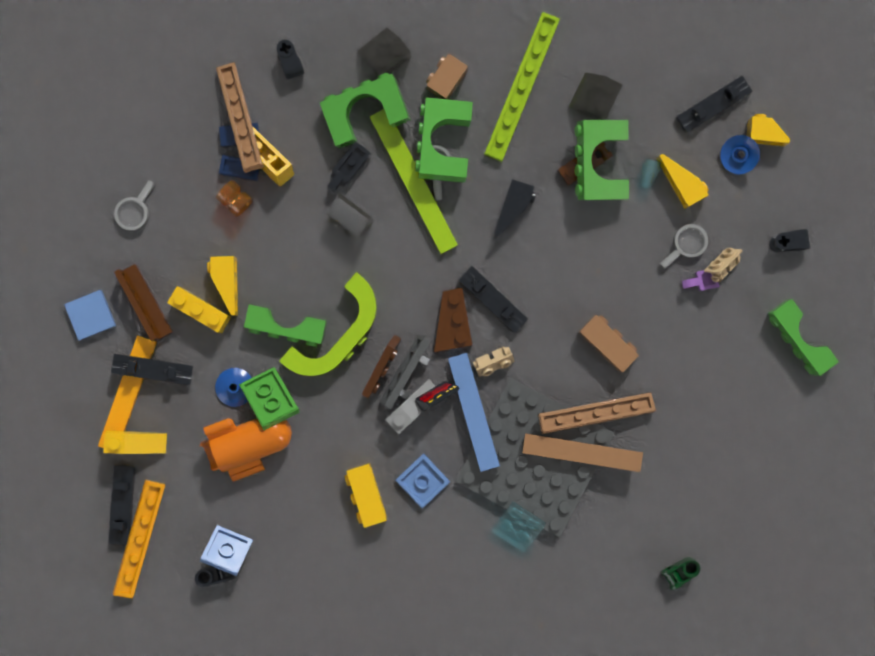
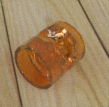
(235, 199)

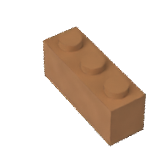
(609, 343)

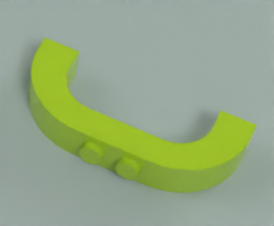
(354, 336)

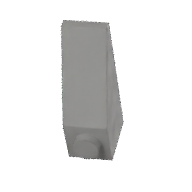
(408, 410)

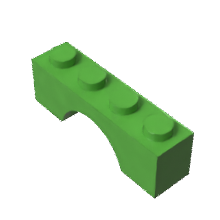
(787, 318)
(261, 319)

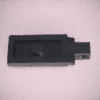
(348, 166)

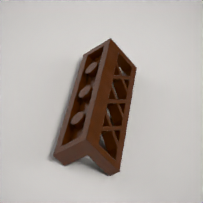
(143, 302)

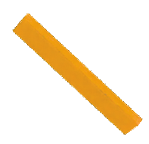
(127, 391)
(138, 539)

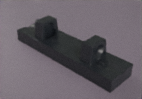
(713, 104)
(493, 299)
(152, 369)
(121, 504)

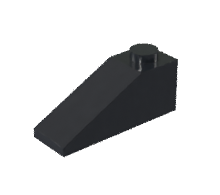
(516, 202)

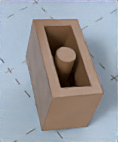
(446, 77)

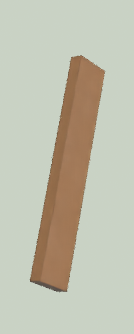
(239, 117)
(596, 413)
(582, 452)

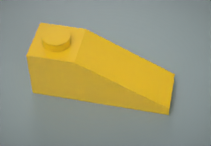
(274, 163)
(684, 183)
(224, 275)
(134, 442)

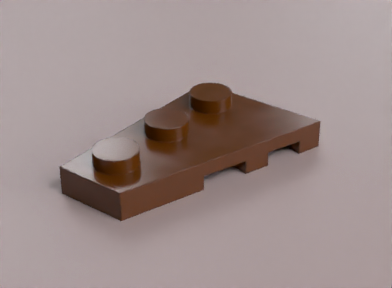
(453, 322)
(381, 367)

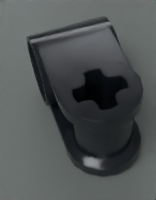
(290, 62)
(793, 241)
(216, 576)

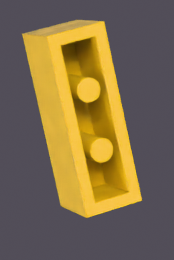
(199, 309)
(365, 495)

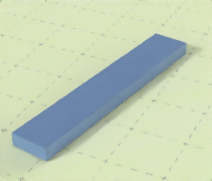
(474, 412)

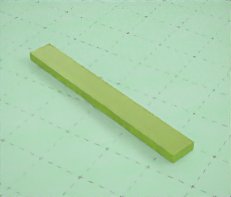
(522, 86)
(416, 187)

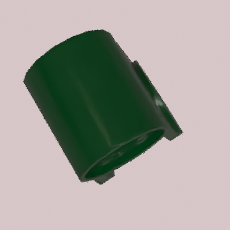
(679, 572)

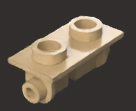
(724, 262)
(502, 359)

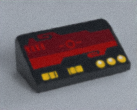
(436, 395)

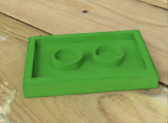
(269, 398)

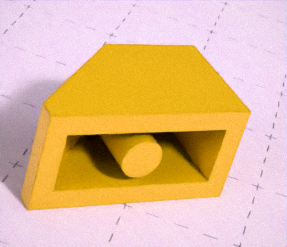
(766, 131)

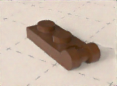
(568, 170)

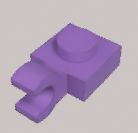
(702, 280)

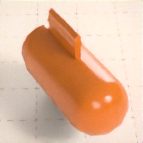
(242, 446)

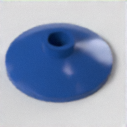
(730, 157)
(223, 384)

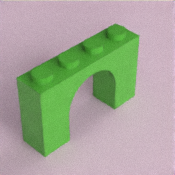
(338, 108)
(437, 114)
(590, 184)

